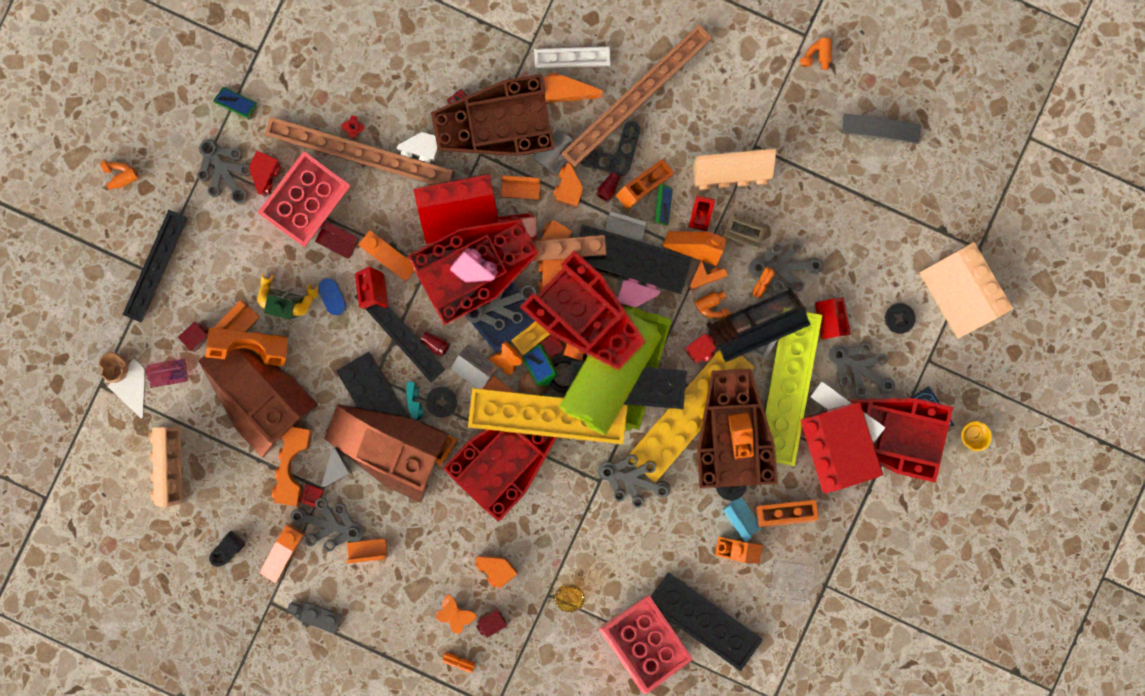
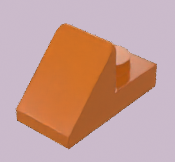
(701, 278)

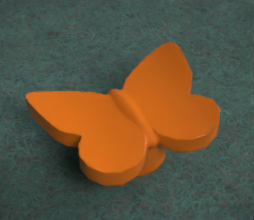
(507, 359)
(454, 615)

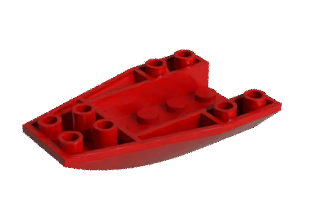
(498, 468)

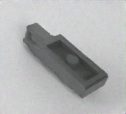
(316, 616)

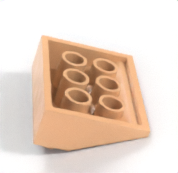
(734, 168)
(966, 290)
(166, 466)

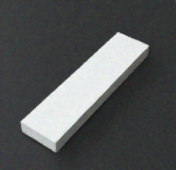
(572, 57)
(831, 399)

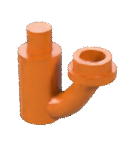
(824, 46)
(124, 178)
(705, 303)

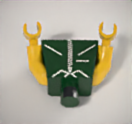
(283, 303)

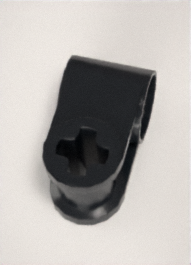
(228, 547)

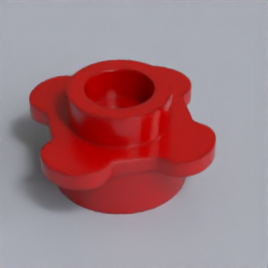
(358, 127)

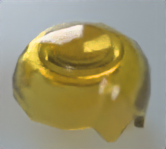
(569, 597)

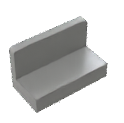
(552, 159)
(625, 226)
(474, 367)

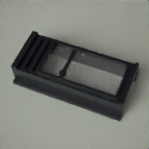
(759, 324)

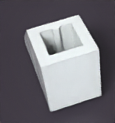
(421, 146)

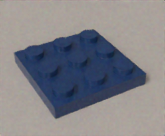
(497, 338)

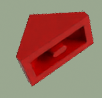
(701, 212)

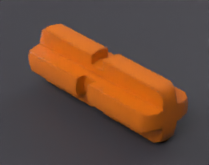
(765, 279)
(462, 664)

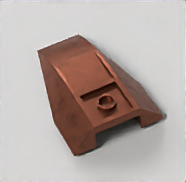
(497, 120)
(732, 394)
(257, 397)
(388, 447)

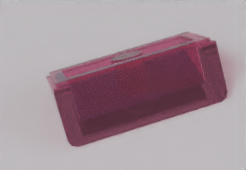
(167, 373)

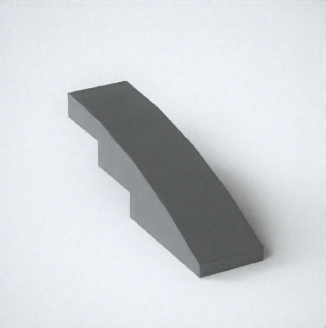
(881, 128)

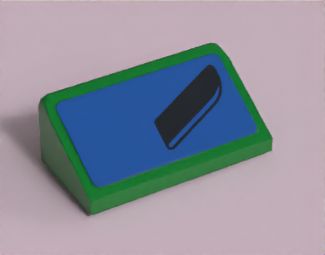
(235, 103)
(663, 205)
(540, 365)

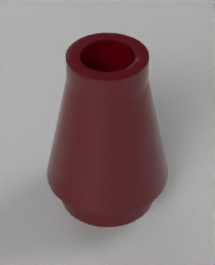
(607, 189)
(435, 343)

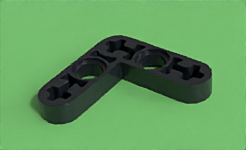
(614, 160)

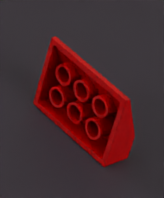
(455, 205)
(841, 447)

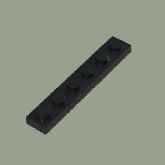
(155, 266)
(406, 341)

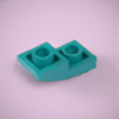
(415, 408)

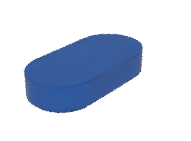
(332, 297)

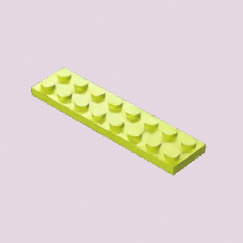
(790, 388)

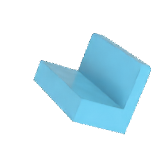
(741, 518)

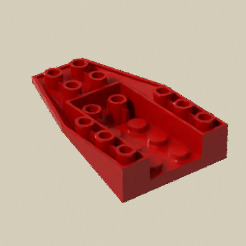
(501, 243)

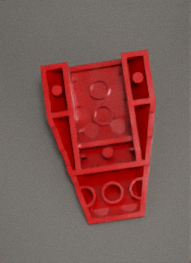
(585, 314)
(912, 434)

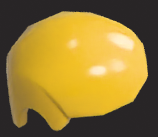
(976, 435)

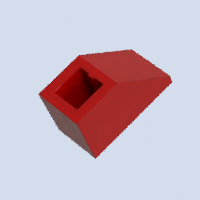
(263, 170)

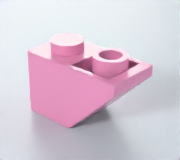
(473, 268)
(635, 295)

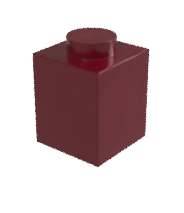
(194, 336)
(491, 623)

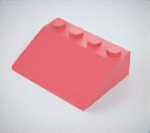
(304, 199)
(645, 644)

